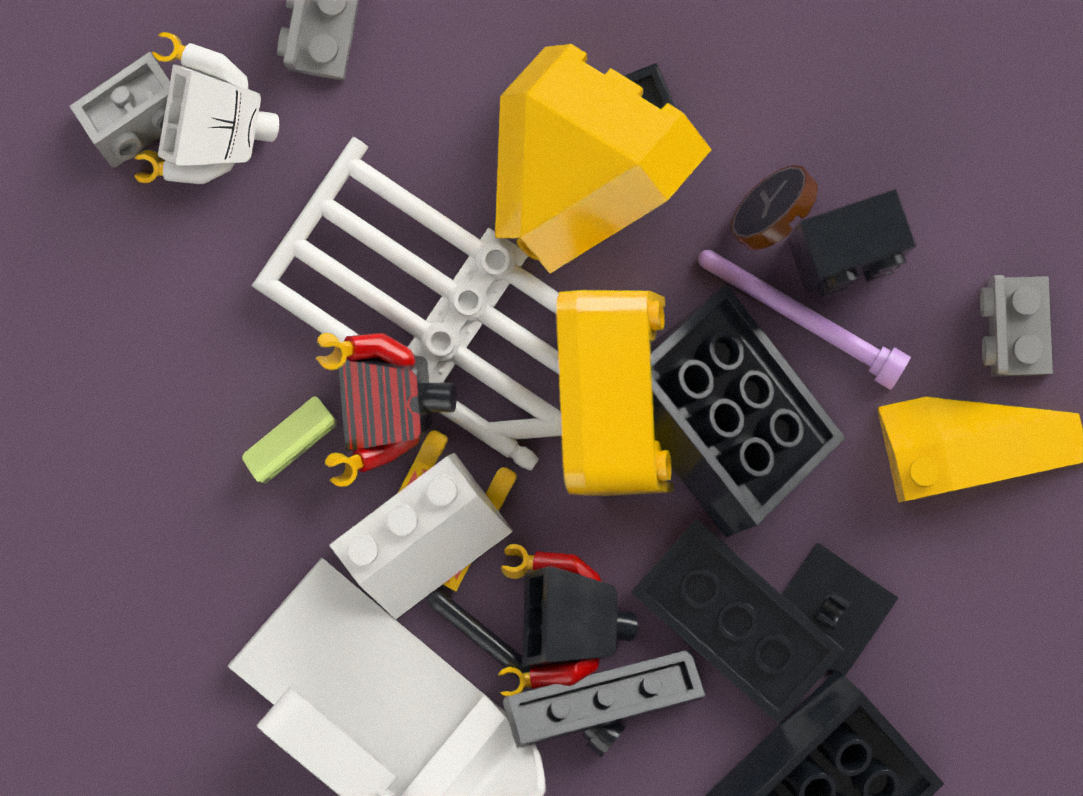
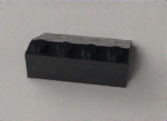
(734, 414)
(832, 748)

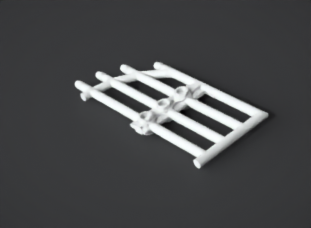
(455, 319)

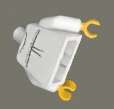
(207, 118)

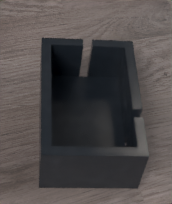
(851, 242)

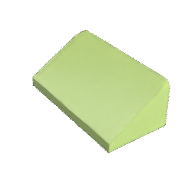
(289, 440)

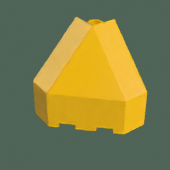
(583, 156)

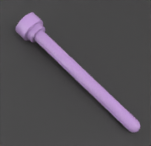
(883, 363)

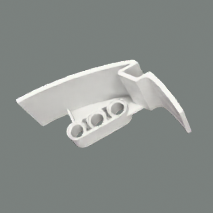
(375, 703)

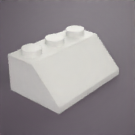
(421, 537)

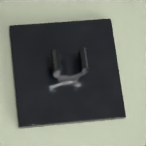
(839, 602)

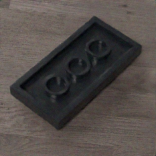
(737, 621)

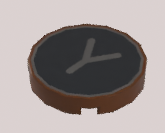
(772, 205)

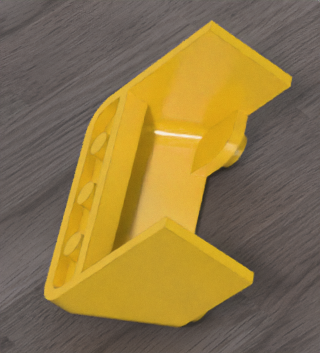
(609, 393)

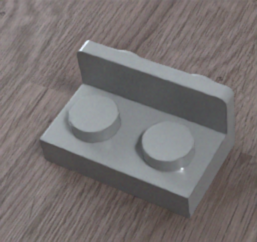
(318, 37)
(125, 110)
(1018, 326)

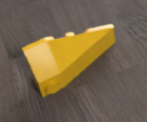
(965, 444)

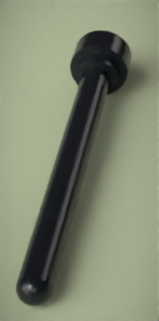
(599, 738)

